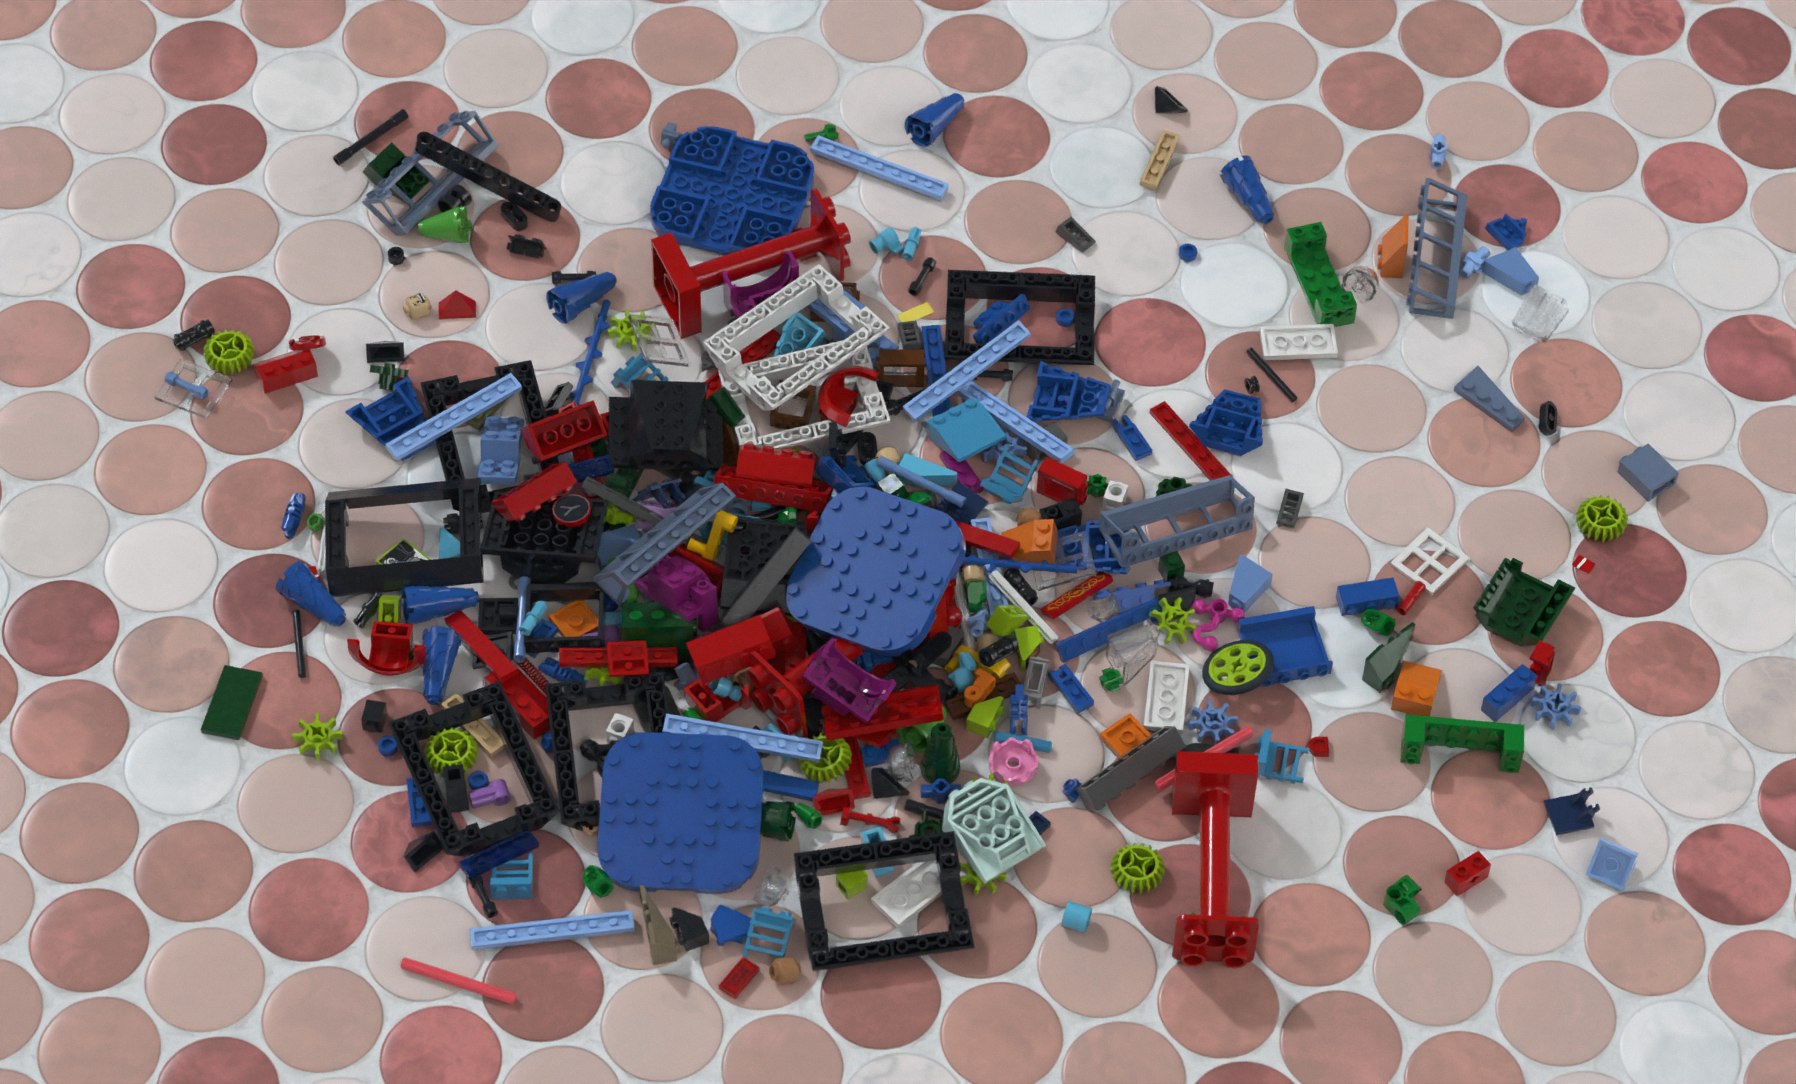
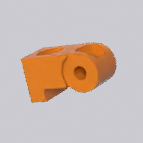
(980, 689)

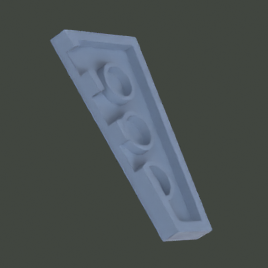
(1487, 397)

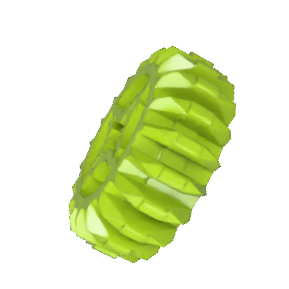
(230, 358)
(1606, 518)
(453, 744)
(838, 758)
(1134, 874)

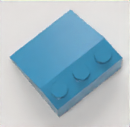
(965, 430)

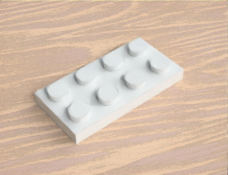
(1298, 342)
(1166, 695)
(909, 893)

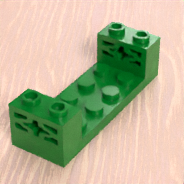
(1316, 276)
(1462, 733)

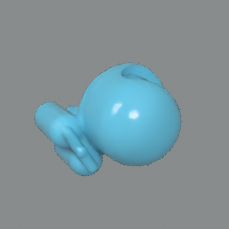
(962, 676)

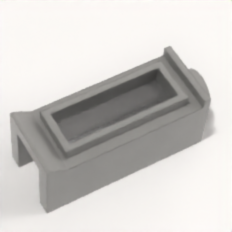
(1036, 679)

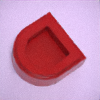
(1319, 747)

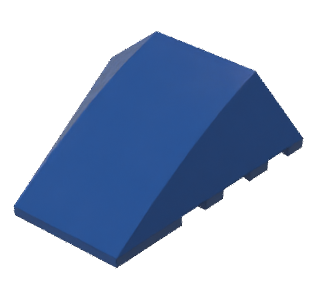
(1067, 396)
(391, 415)
(1230, 423)
(842, 480)
(1102, 555)

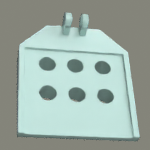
(1001, 853)

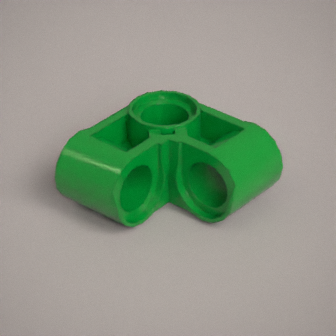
(1403, 907)

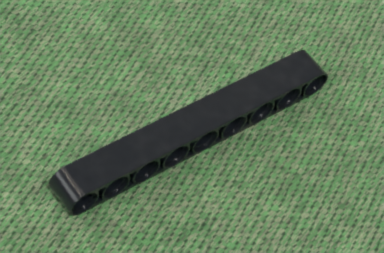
(483, 169)

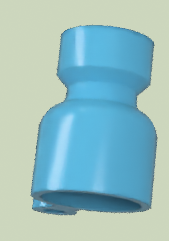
(887, 239)
(723, 688)

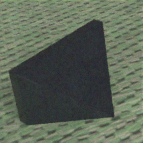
(1166, 102)
(385, 351)
(1187, 595)
(813, 642)
(885, 786)
(422, 850)

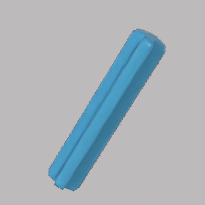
(1038, 744)

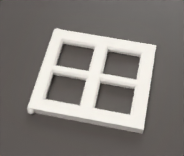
(1429, 560)

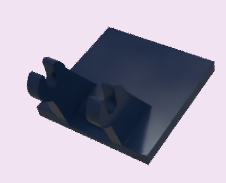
(658, 492)
(970, 510)
(1570, 812)

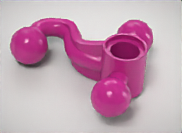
(1210, 643)

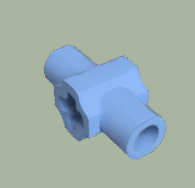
(1438, 151)
(1474, 262)
(978, 622)

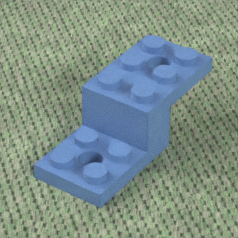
(842, 330)
(500, 450)

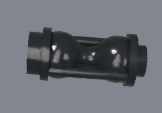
(199, 331)
(1015, 578)
(1203, 587)
(1005, 646)
(587, 752)

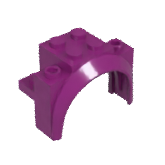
(743, 299)
(672, 583)
(844, 684)

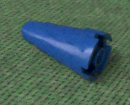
(932, 120)
(1247, 185)
(578, 295)
(309, 594)
(427, 602)
(441, 651)

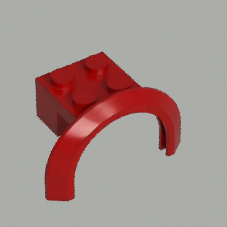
(835, 400)
(389, 649)
(711, 706)

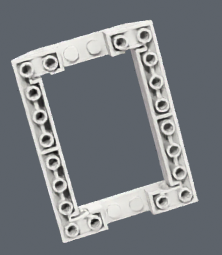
(812, 285)
(786, 365)

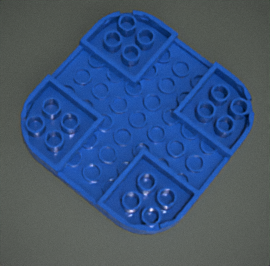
(731, 191)
(875, 570)
(681, 812)

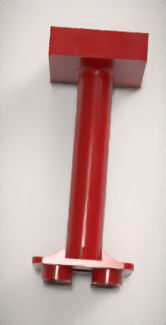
(682, 285)
(784, 692)
(1215, 789)

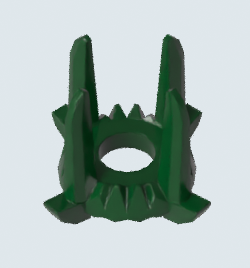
(927, 824)

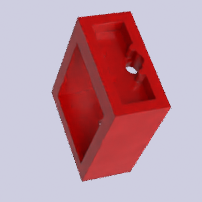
(1065, 475)

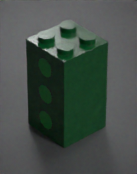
(657, 626)

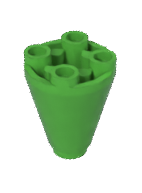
(447, 226)

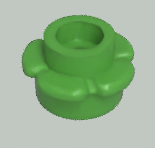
(315, 522)

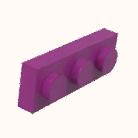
(965, 474)

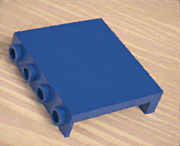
(1293, 642)

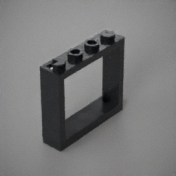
(566, 592)

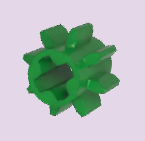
(1097, 485)
(1111, 679)

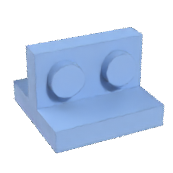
(1612, 864)

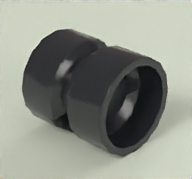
(456, 197)

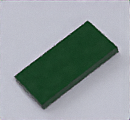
(231, 702)

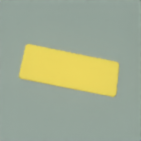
(916, 313)

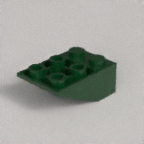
(385, 162)

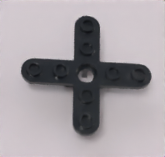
(924, 657)

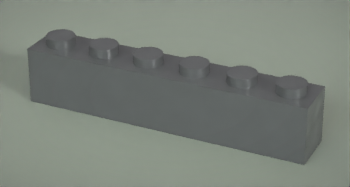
(767, 578)
(1130, 768)

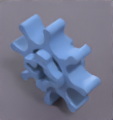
(996, 450)
(1564, 706)
(1212, 722)

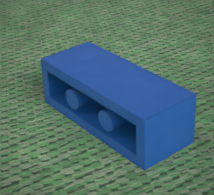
(1367, 595)
(1508, 693)

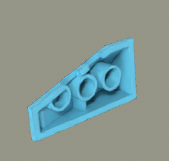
(799, 334)

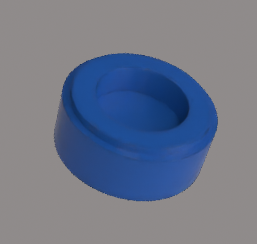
(1188, 252)
(1065, 317)
(387, 746)
(478, 780)

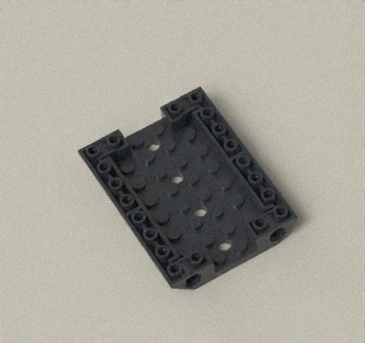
(761, 540)

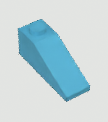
(930, 471)

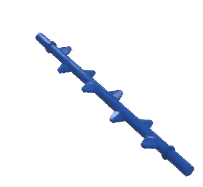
(592, 353)
(991, 564)

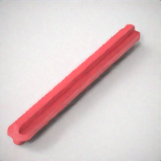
(1222, 747)
(458, 980)

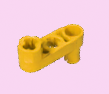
(722, 522)
(997, 670)

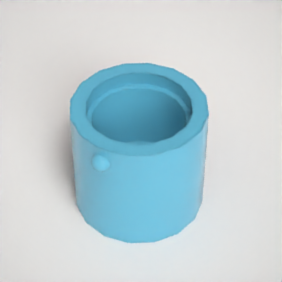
(1076, 917)

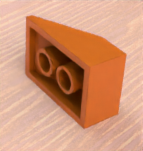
(1393, 250)
(1036, 539)
(1416, 689)

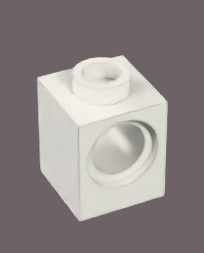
(1111, 501)
(619, 723)

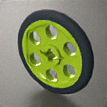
(1238, 667)

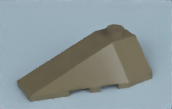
(660, 937)

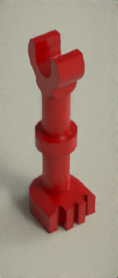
(869, 819)

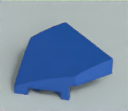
(1508, 231)
(729, 925)

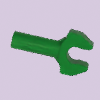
(826, 133)

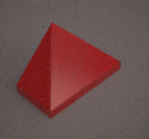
(457, 306)
(833, 800)

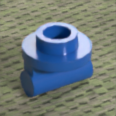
(546, 742)
(1070, 789)

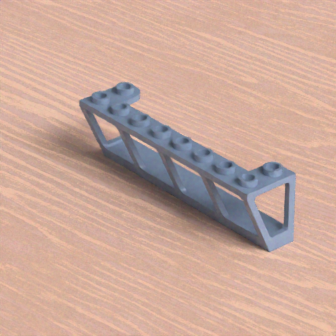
(440, 188)
(1455, 248)
(1170, 505)
(663, 539)

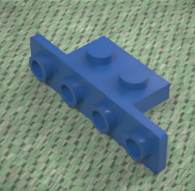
(999, 318)
(1134, 597)

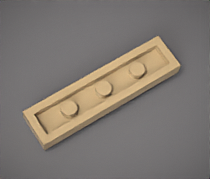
(1159, 160)
(479, 729)

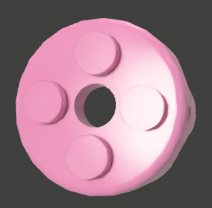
(1017, 751)

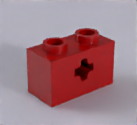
(1467, 873)

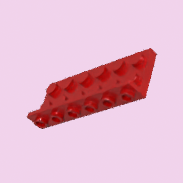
(801, 497)
(899, 710)

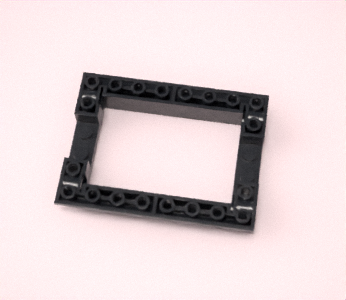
(1036, 287)
(449, 391)
(392, 577)
(575, 696)
(476, 704)
(876, 855)

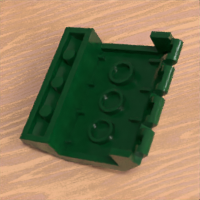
(1520, 605)

